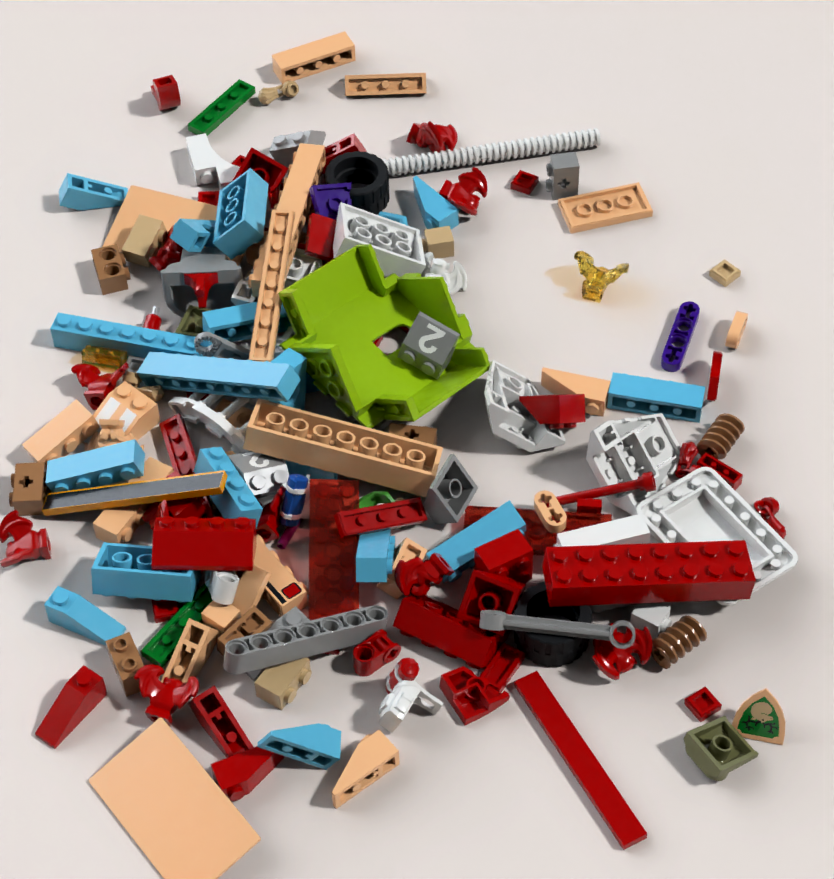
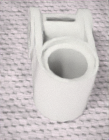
(222, 585)

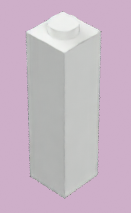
(620, 531)

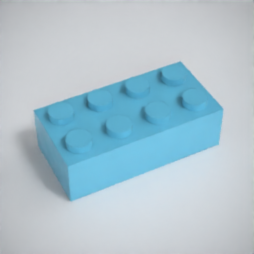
(241, 214)
(128, 573)

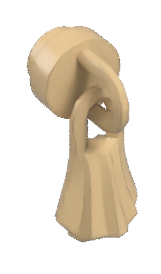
(267, 95)
(153, 392)

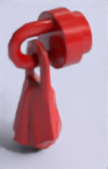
(768, 508)

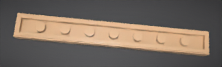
(272, 282)

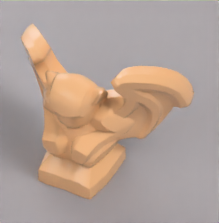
(110, 434)

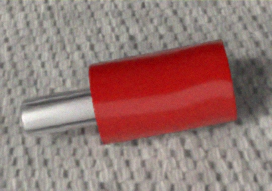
(153, 320)

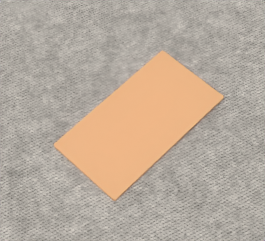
(157, 206)
(173, 807)

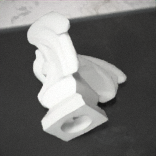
(455, 280)

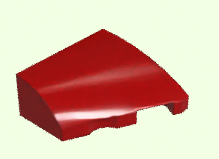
(470, 694)

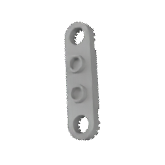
(220, 347)

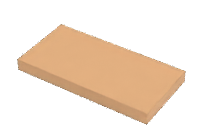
(605, 207)

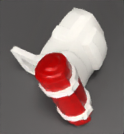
(402, 693)

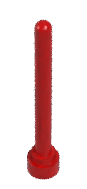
(644, 482)

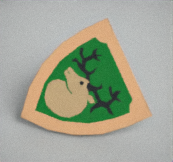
(761, 718)

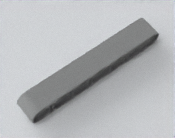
(303, 639)

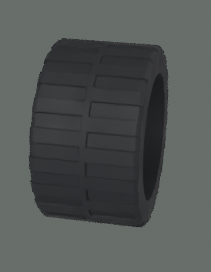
(361, 168)
(549, 648)

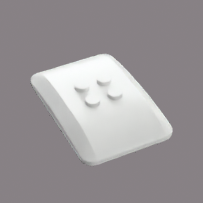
(709, 509)

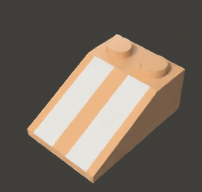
(129, 405)

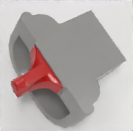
(200, 280)

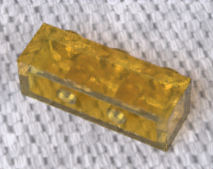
(103, 357)

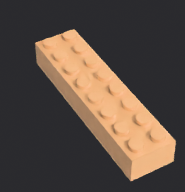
(342, 447)

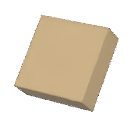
(724, 273)

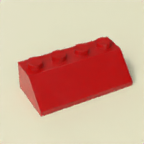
(204, 544)
(439, 627)

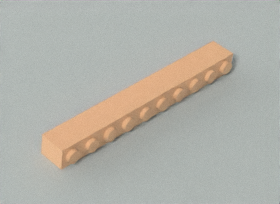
(302, 174)

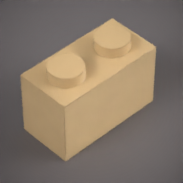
(144, 240)
(280, 682)

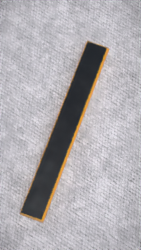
(135, 493)

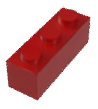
(730, 475)

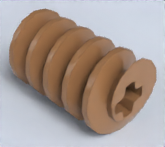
(721, 436)
(677, 640)

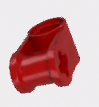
(378, 652)

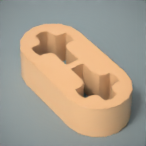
(736, 330)
(555, 510)

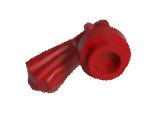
(687, 454)

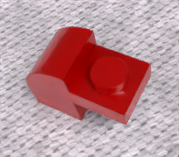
(166, 92)

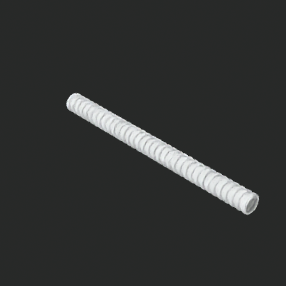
(493, 152)

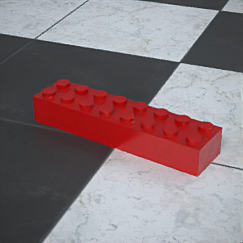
(647, 573)

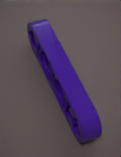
(680, 336)

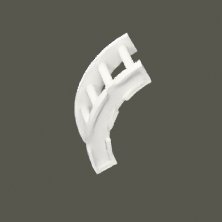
(197, 411)

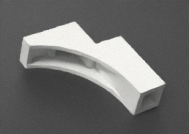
(208, 165)

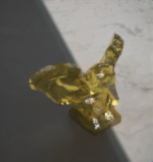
(596, 277)

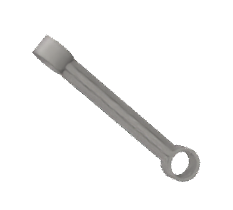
(500, 621)

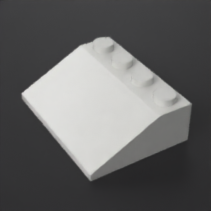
(396, 244)

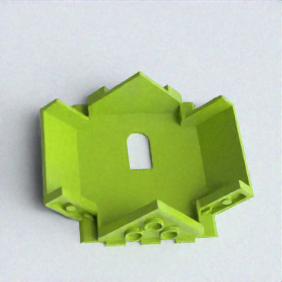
(350, 306)

